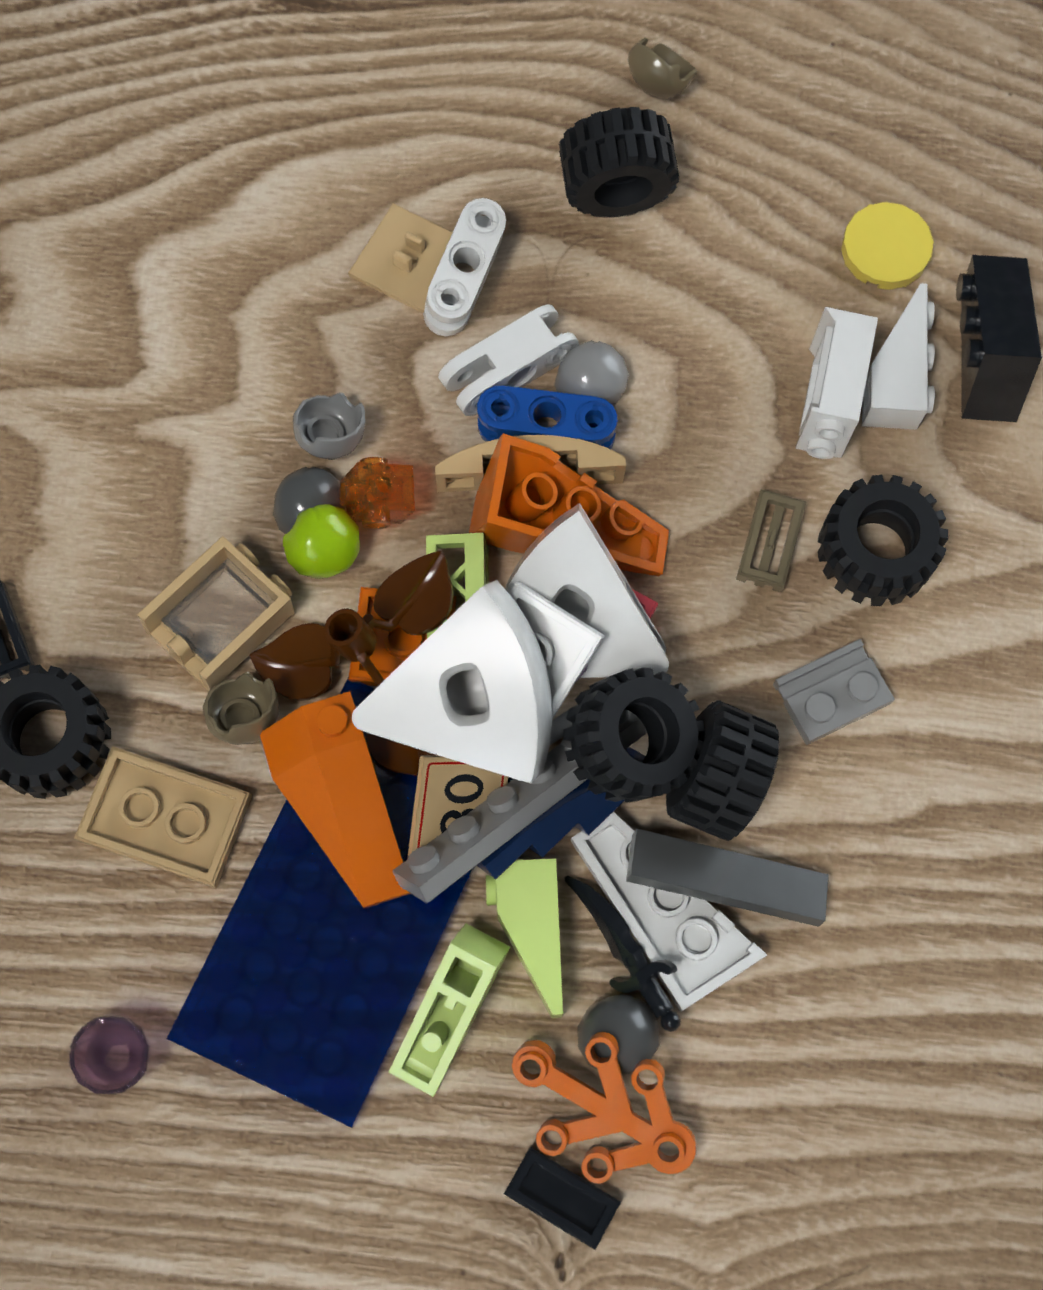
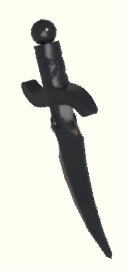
(630, 954)

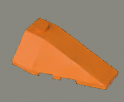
(531, 488)
(335, 791)

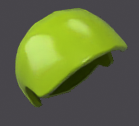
(322, 542)

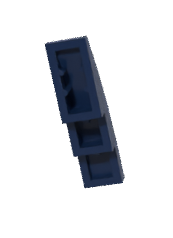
(577, 809)

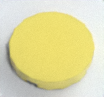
(887, 245)

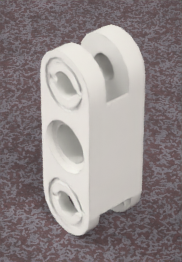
(473, 242)
(507, 357)

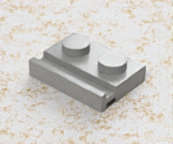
(833, 692)

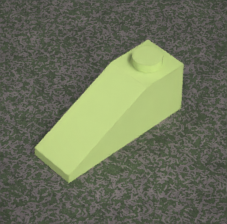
(530, 918)
(449, 1008)

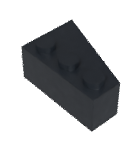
(997, 337)

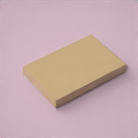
(163, 817)

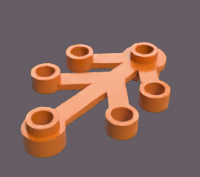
(610, 1111)

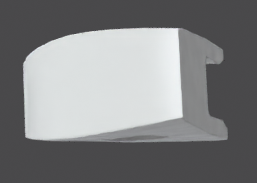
(581, 577)
(471, 691)

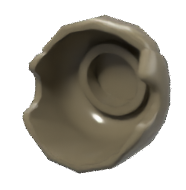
(659, 70)
(241, 709)

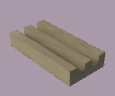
(761, 575)

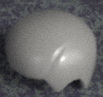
(593, 371)
(329, 426)

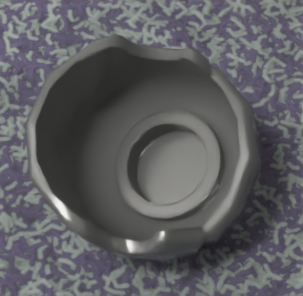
(302, 491)
(629, 1022)

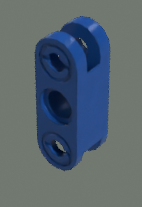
(517, 409)

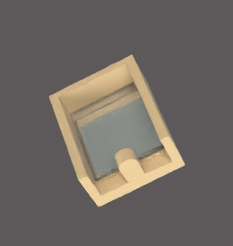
(217, 612)

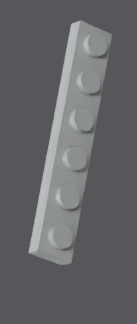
(497, 820)

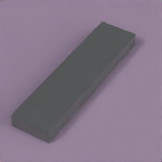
(727, 877)

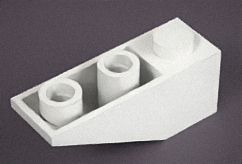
(898, 378)

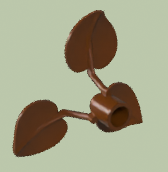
(302, 658)

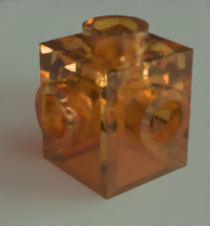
(378, 492)

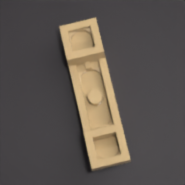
(466, 468)

